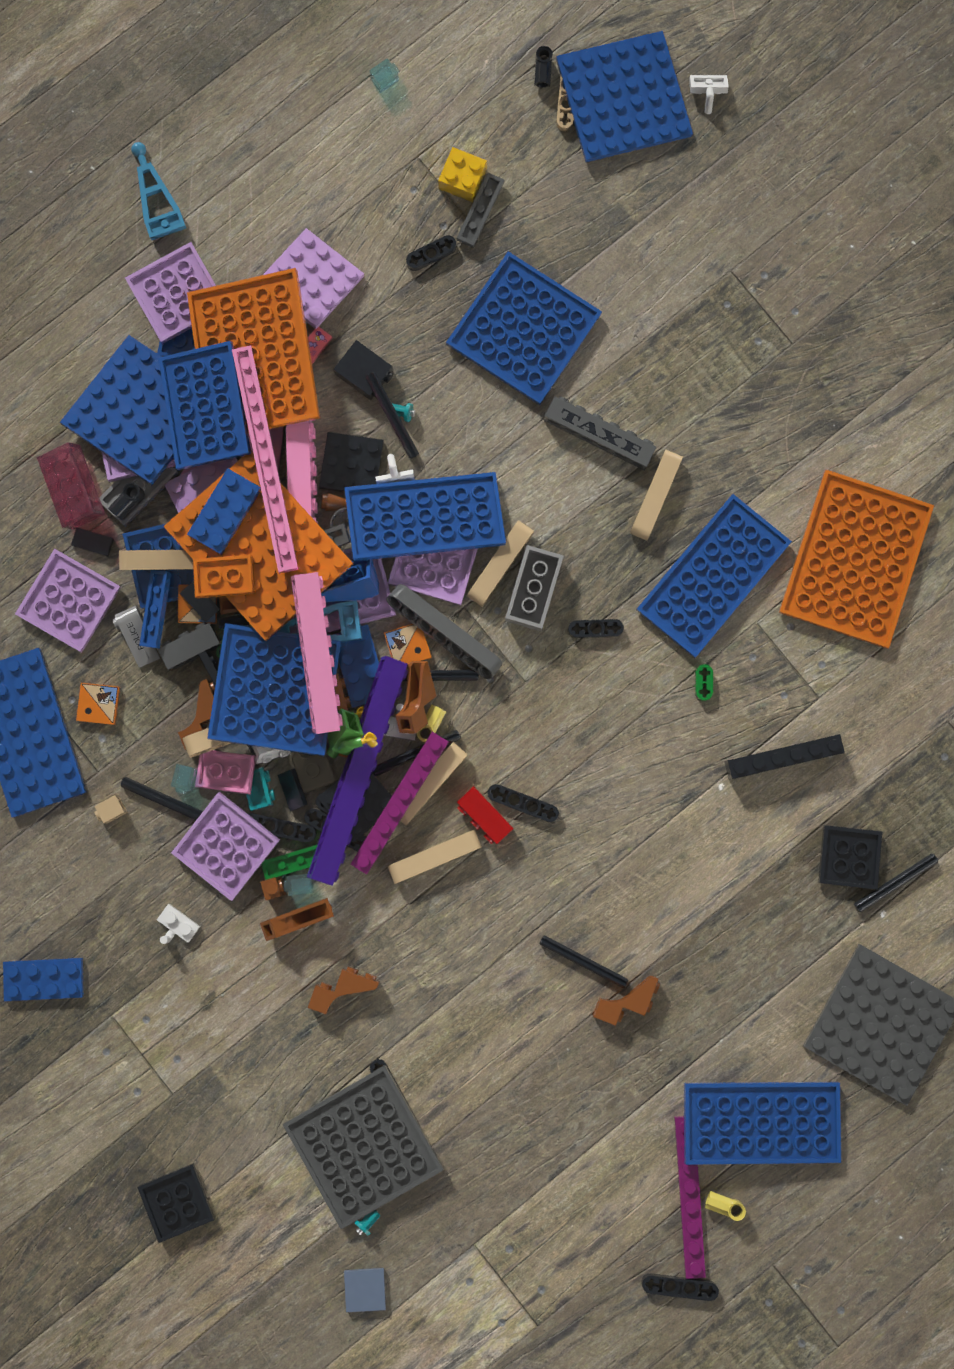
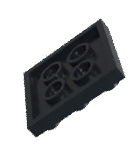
(350, 461)
(375, 802)
(850, 857)
(176, 1203)

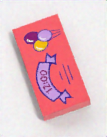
(318, 342)

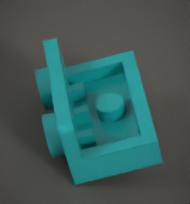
(261, 794)

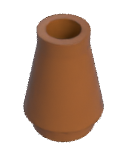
(332, 502)

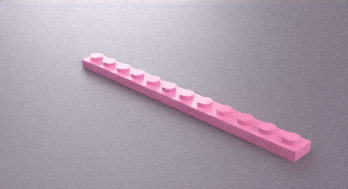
(265, 459)

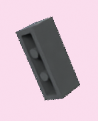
(189, 646)

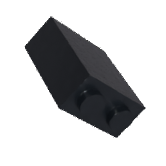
(360, 362)

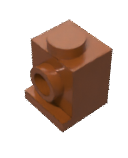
(273, 888)

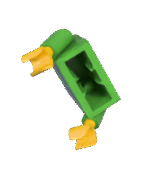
(349, 735)

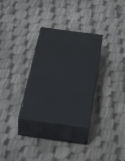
(92, 542)
(203, 606)
(292, 789)

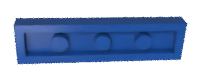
(155, 609)

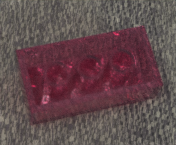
(70, 485)

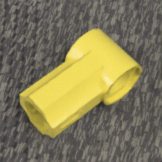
(434, 717)
(723, 1205)

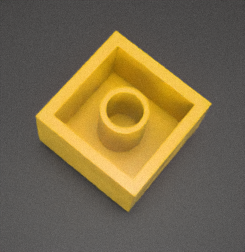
(462, 174)

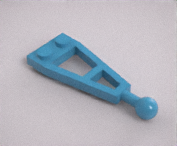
(165, 223)
(348, 618)

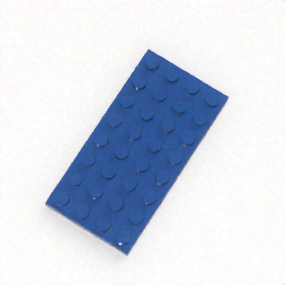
(424, 516)
(713, 575)
(34, 742)
(762, 1123)

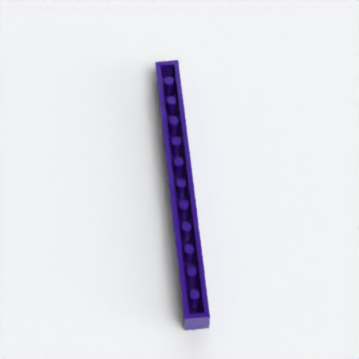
(356, 772)

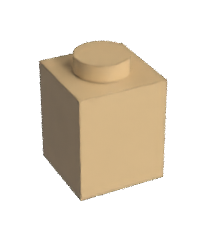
(110, 809)

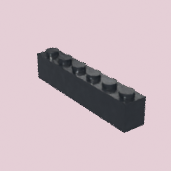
(784, 757)

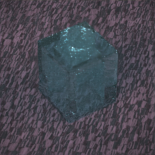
(384, 75)
(184, 778)
(298, 885)

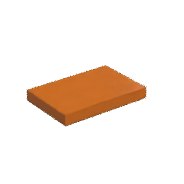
(223, 576)

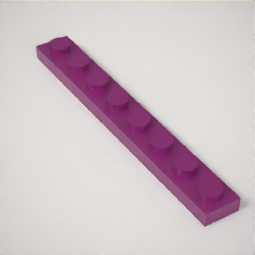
(399, 803)
(690, 1209)

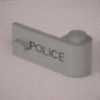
(130, 624)

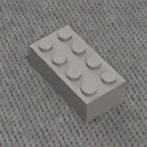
(534, 588)

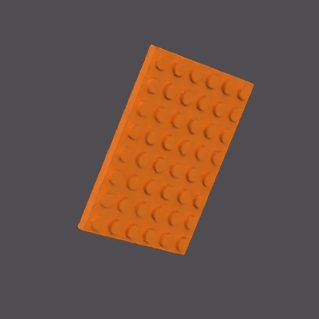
(271, 319)
(856, 559)
(273, 598)

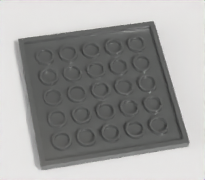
(882, 1024)
(363, 1147)

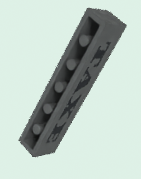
(599, 432)

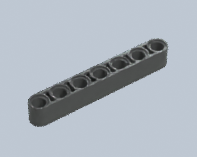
(444, 631)

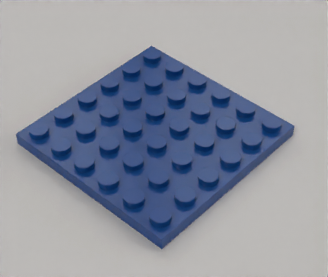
(624, 96)
(523, 328)
(126, 412)
(264, 693)

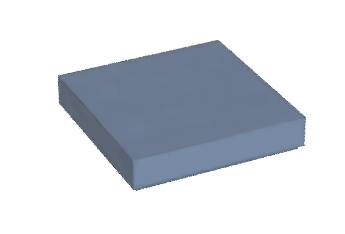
(365, 1290)

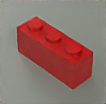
(484, 816)

